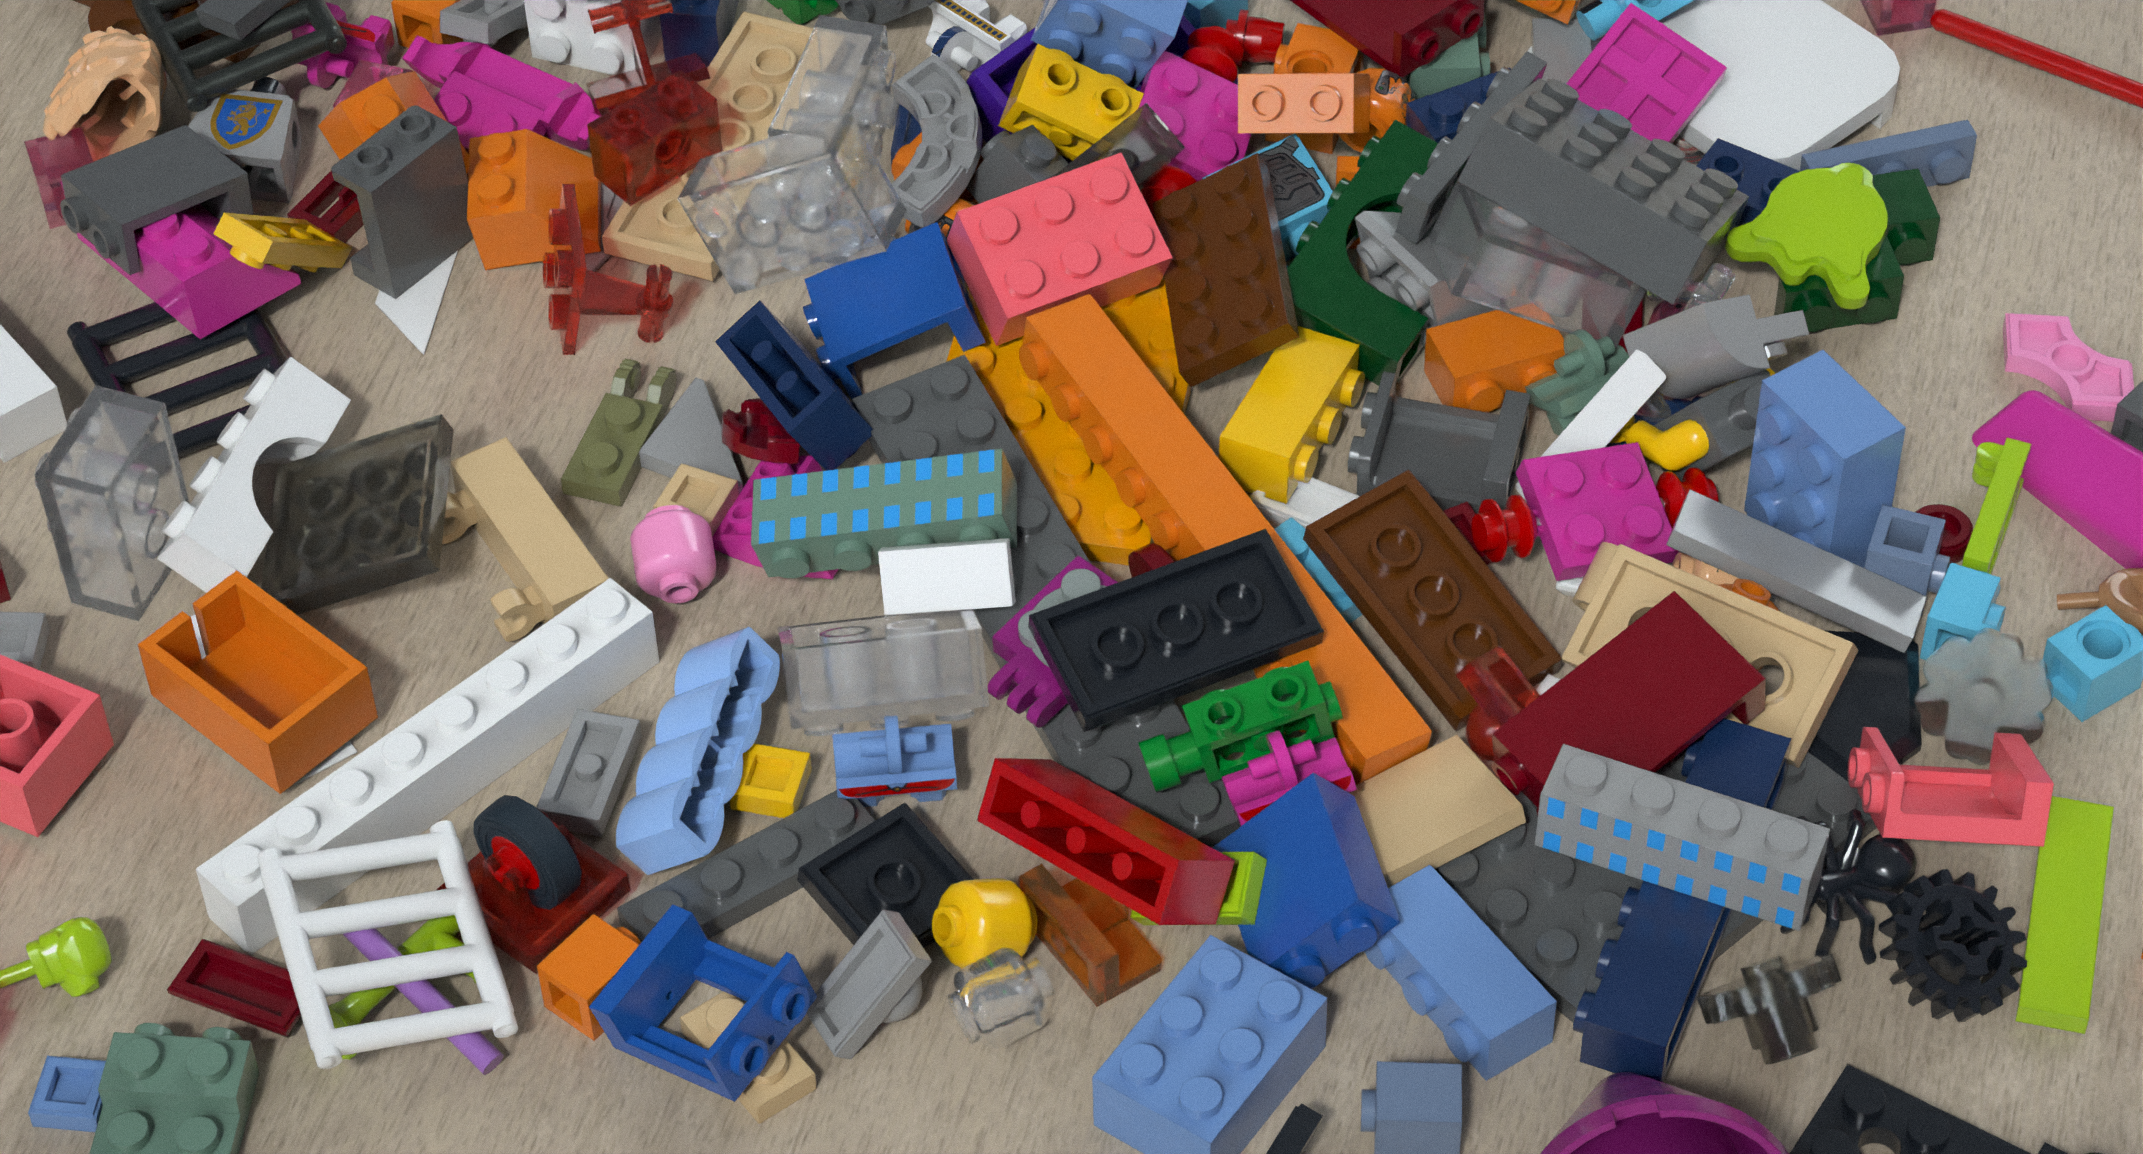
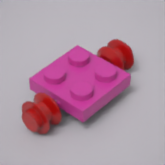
(1199, 107)
(1586, 501)

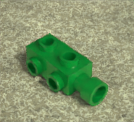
(1239, 722)

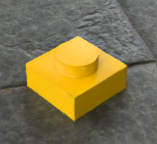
(772, 781)

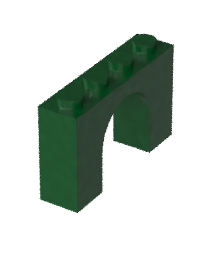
(1325, 285)

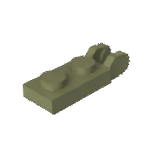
(609, 450)

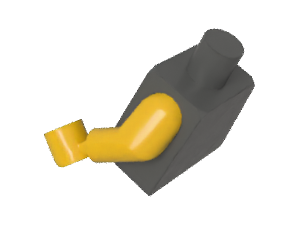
(1702, 431)

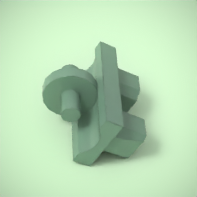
(1579, 377)

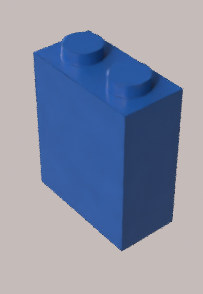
(1319, 884)

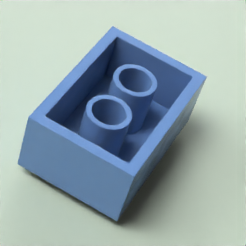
(1823, 457)
(1210, 1056)

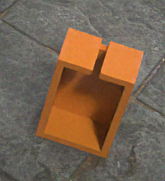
(269, 685)

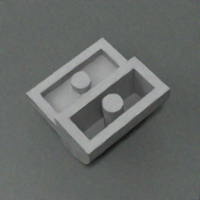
(1714, 344)

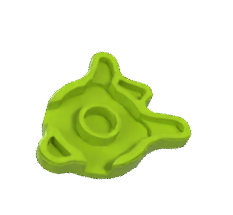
(1819, 226)

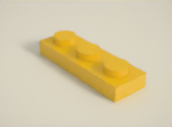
(280, 242)

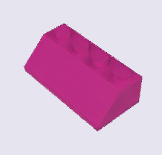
(195, 274)

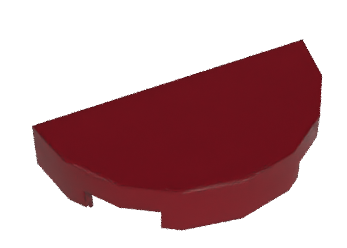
(758, 434)

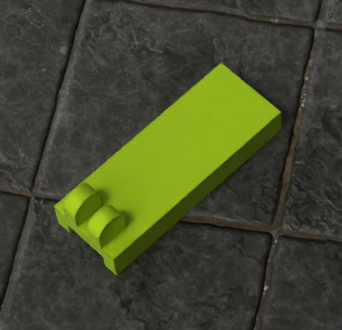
(2001, 471)

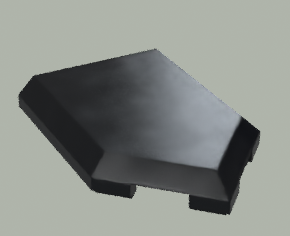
(1876, 694)

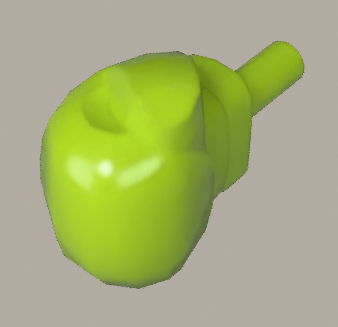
(66, 955)

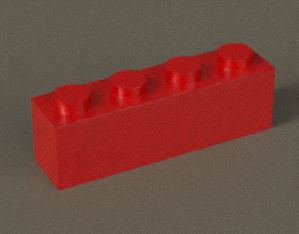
(1106, 841)

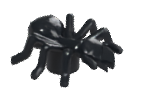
(1855, 879)

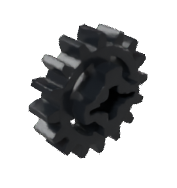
(1956, 945)

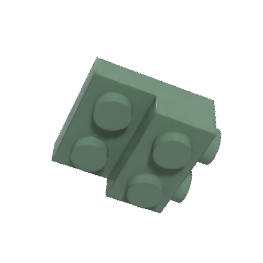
(175, 1092)

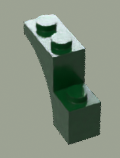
(1908, 240)

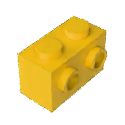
(1067, 101)

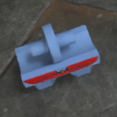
(895, 763)

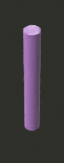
(428, 999)

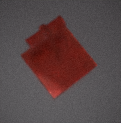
(620, 88)
(593, 293)

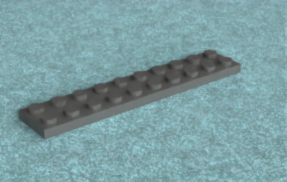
(952, 414)

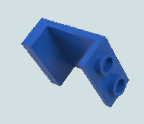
(888, 300)

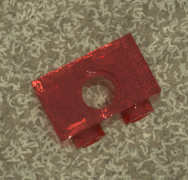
(654, 137)

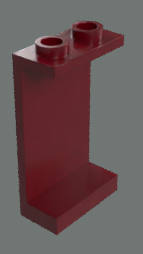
(1399, 32)
(1632, 699)

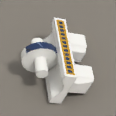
(966, 37)

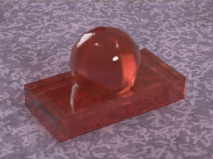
(1500, 695)

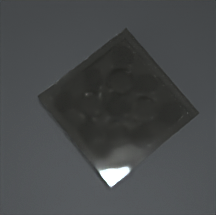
(359, 516)

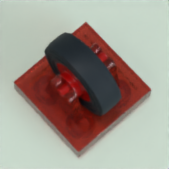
(537, 880)

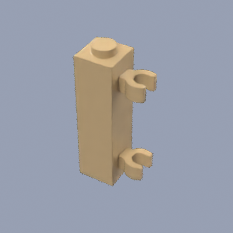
(523, 533)

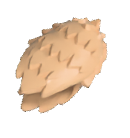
(110, 92)

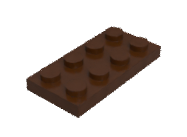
(1226, 270)
(1426, 591)

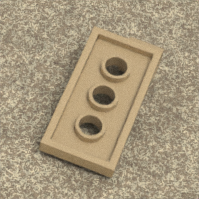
(1628, 584)

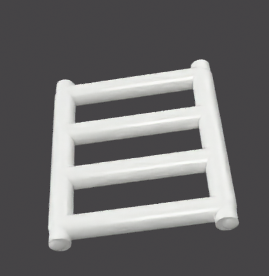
(314, 985)

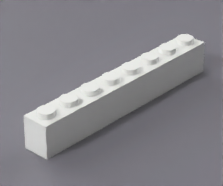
(439, 755)

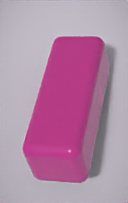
(2077, 472)

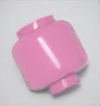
(673, 552)

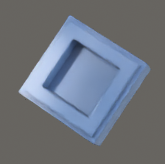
(68, 1094)

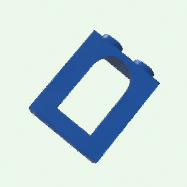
(663, 971)

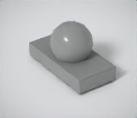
(870, 985)

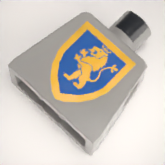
(258, 134)

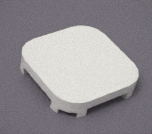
(1792, 76)

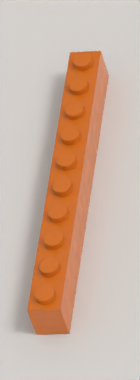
(1198, 505)

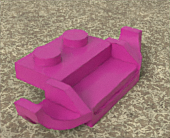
(497, 94)

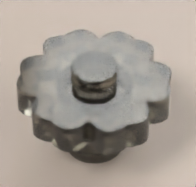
(1983, 691)
(1774, 1004)

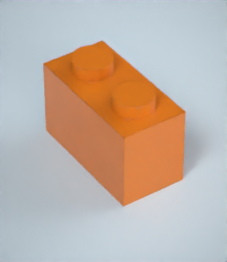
(1485, 355)

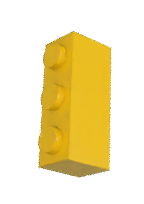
(1291, 413)

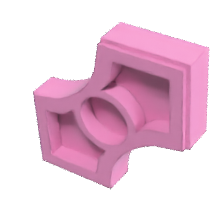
(2054, 355)

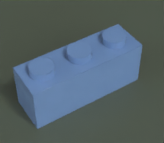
(1463, 976)

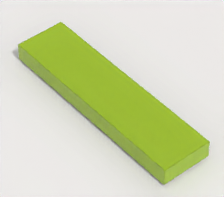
(2065, 916)

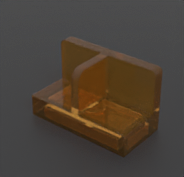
(1089, 935)

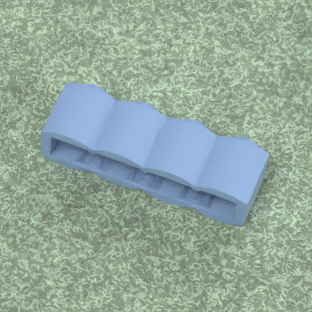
(698, 751)

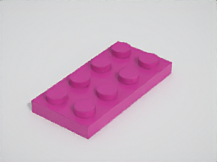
(1647, 76)

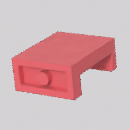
(1954, 804)

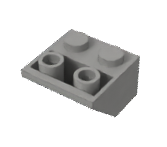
(1409, 270)

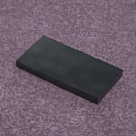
(1175, 629)

